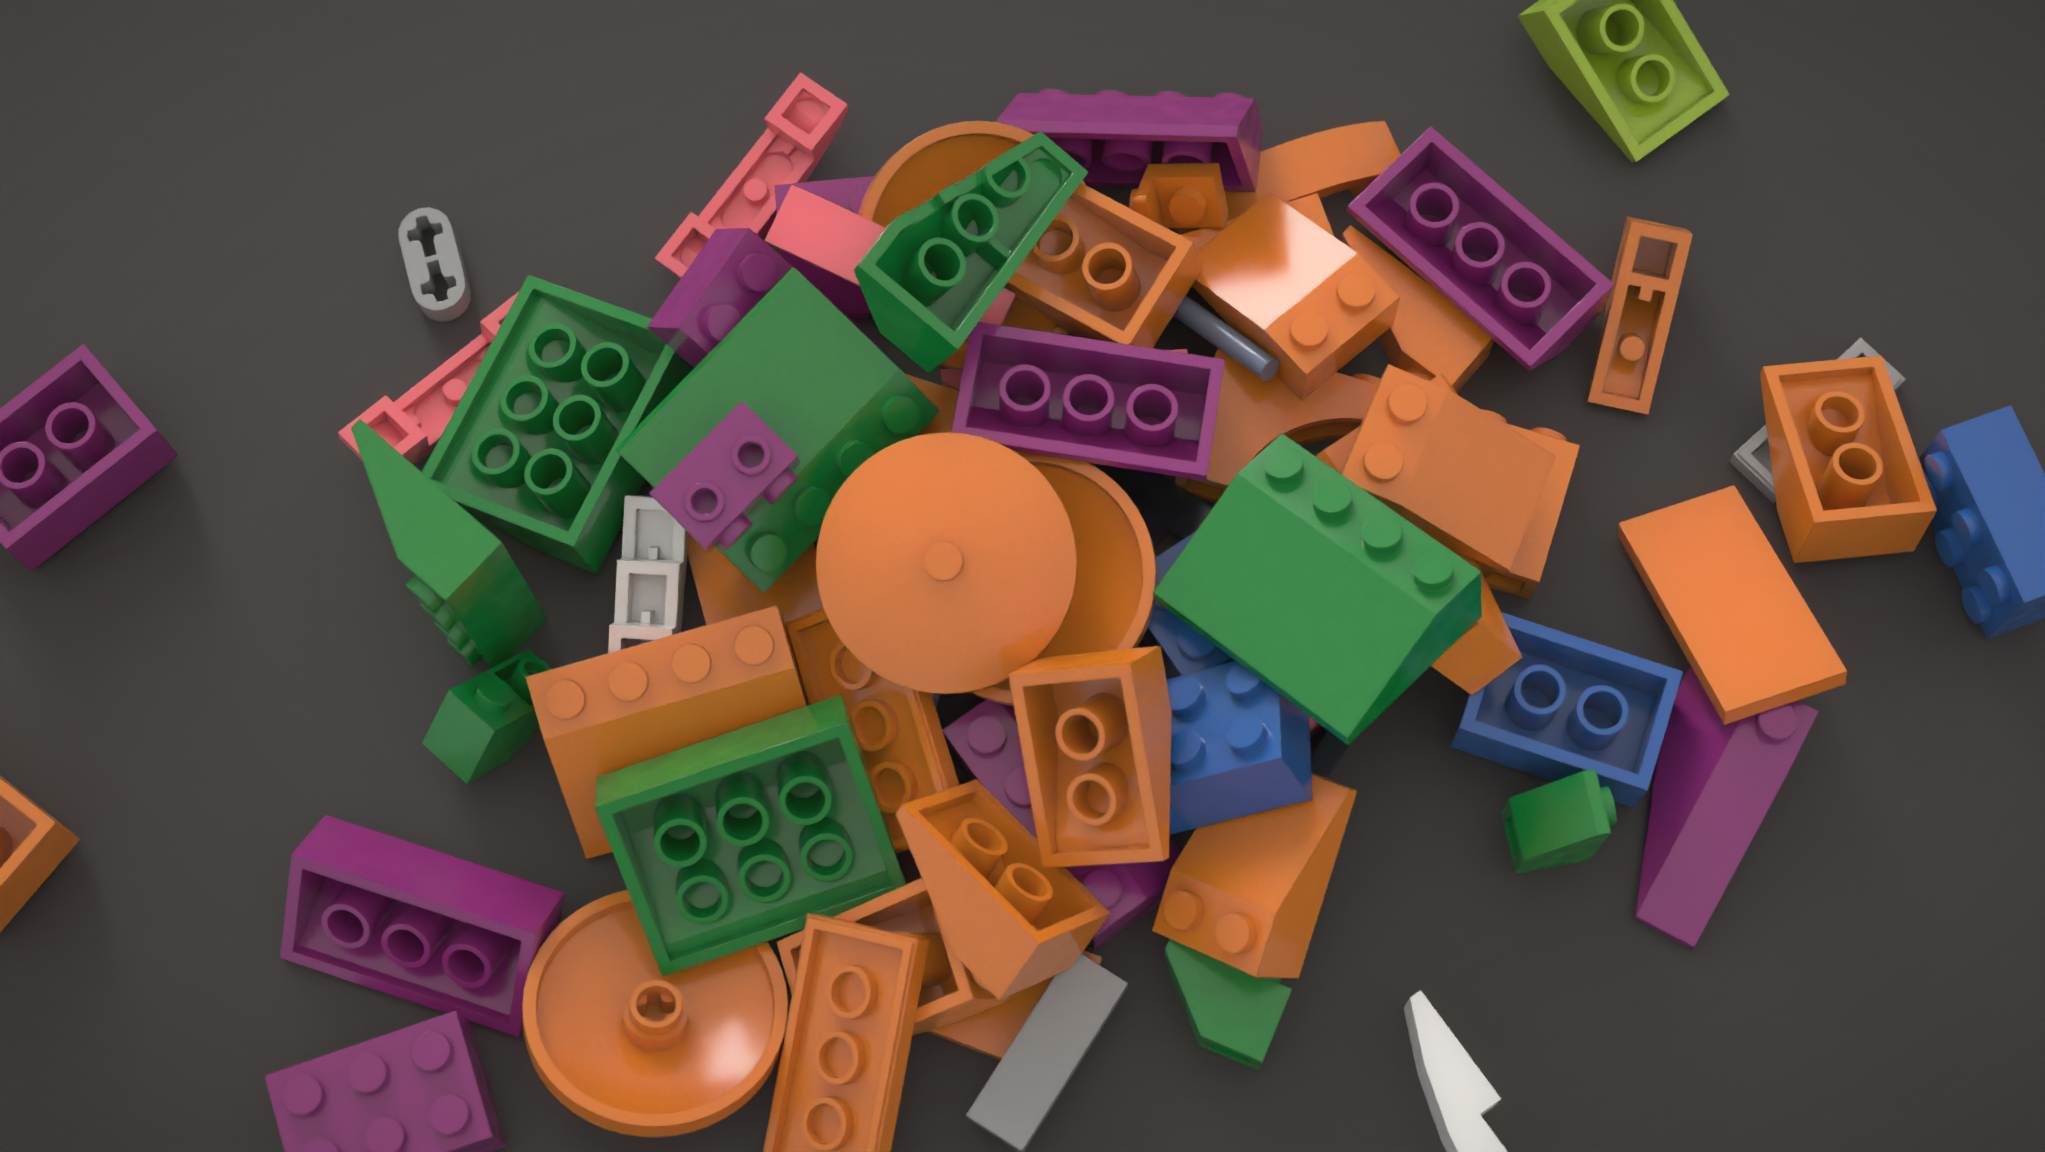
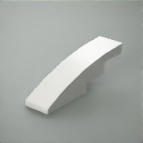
(648, 575)
(1451, 1081)

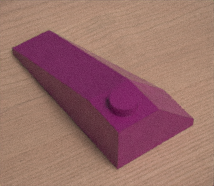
(1708, 804)

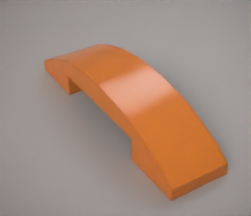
(1318, 164)

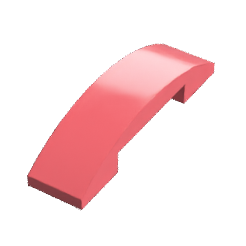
(786, 153)
(839, 239)
(421, 414)

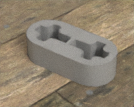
(446, 261)

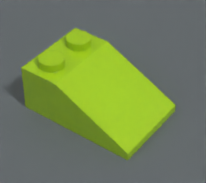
(1627, 66)

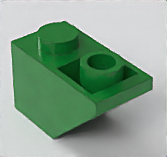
(486, 718)
(1558, 822)
(1226, 1006)

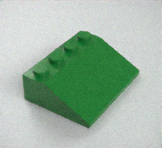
(812, 386)
(545, 418)
(453, 560)
(1320, 588)
(748, 834)

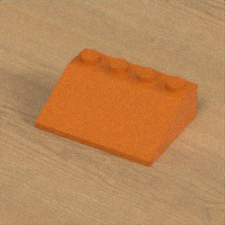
(658, 701)

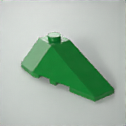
(955, 253)

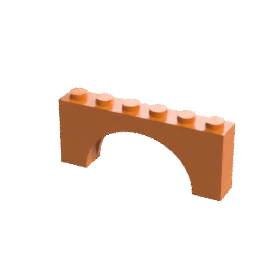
(1258, 411)

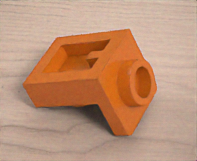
(1182, 195)

